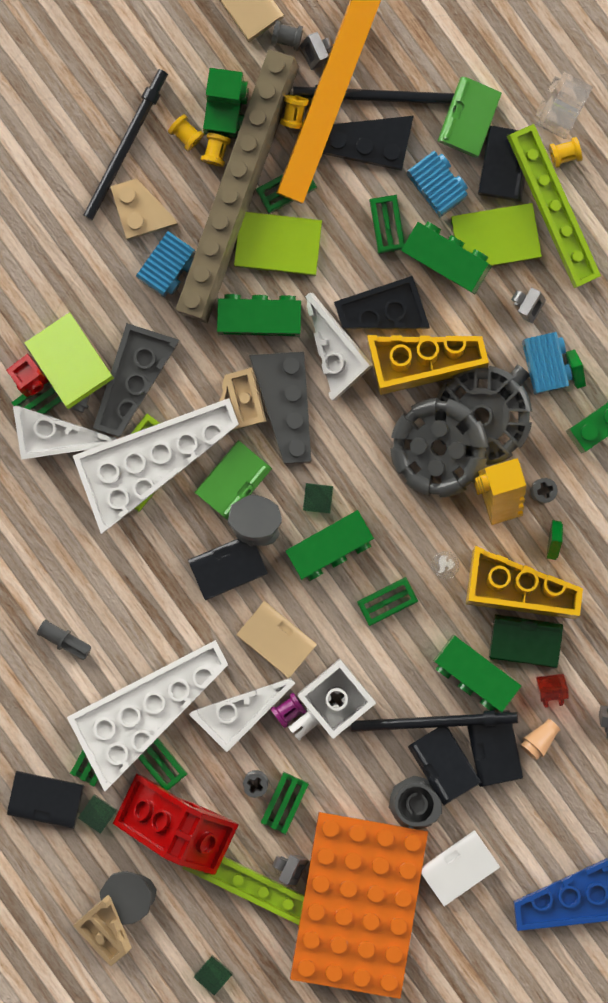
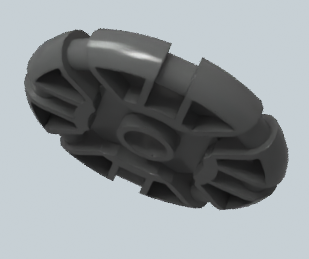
(497, 406)
(422, 450)

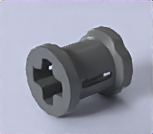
(287, 35)
(550, 495)
(258, 791)

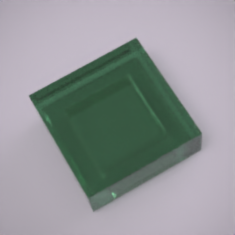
(318, 498)
(97, 813)
(213, 975)

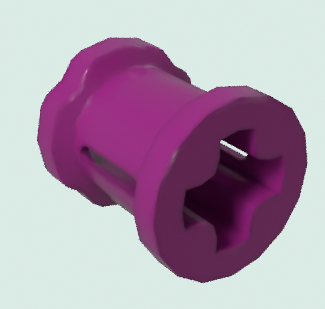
(288, 710)

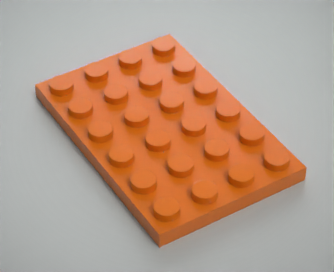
(359, 905)

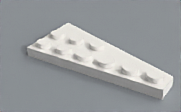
(137, 465)
(132, 718)

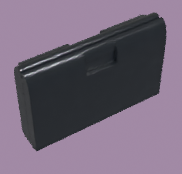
(501, 172)
(227, 567)
(495, 753)
(444, 764)
(45, 799)

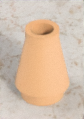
(540, 739)

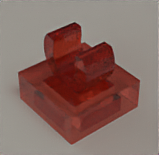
(552, 688)

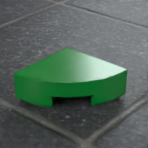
(577, 368)
(555, 540)

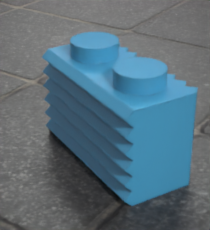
(438, 183)
(166, 265)
(546, 362)

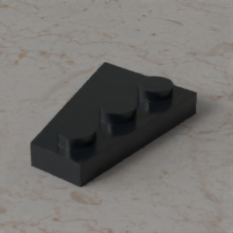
(371, 141)
(384, 307)

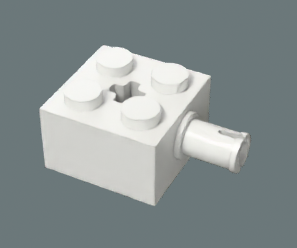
(332, 716)

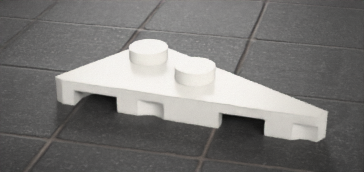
(340, 356)
(45, 435)
(234, 717)

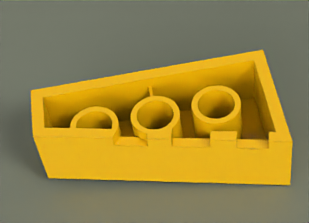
(423, 360)
(502, 490)
(515, 587)

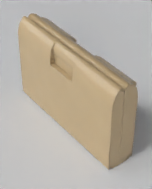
(253, 16)
(276, 639)

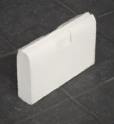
(459, 868)

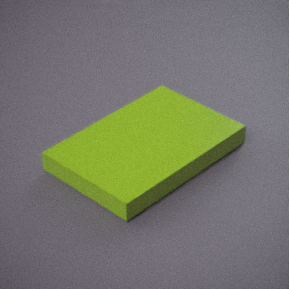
(500, 233)
(278, 243)
(69, 360)

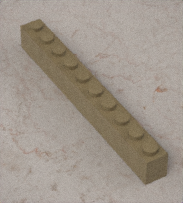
(237, 186)

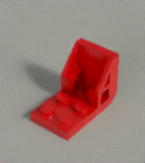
(175, 826)

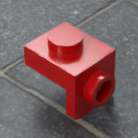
(27, 376)

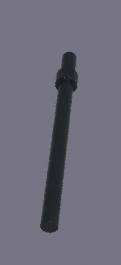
(383, 95)
(150, 97)
(488, 719)

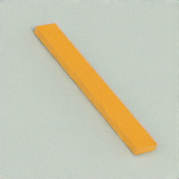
(327, 99)

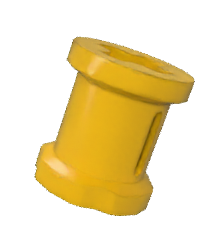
(294, 111)
(185, 132)
(215, 149)
(565, 152)

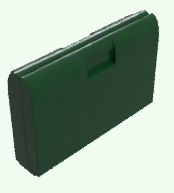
(526, 641)

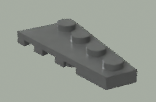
(134, 371)
(285, 397)

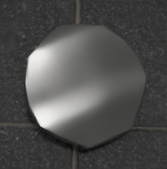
(255, 520)
(415, 803)
(130, 894)

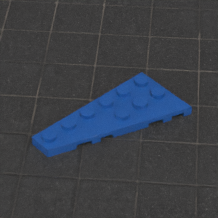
(569, 901)

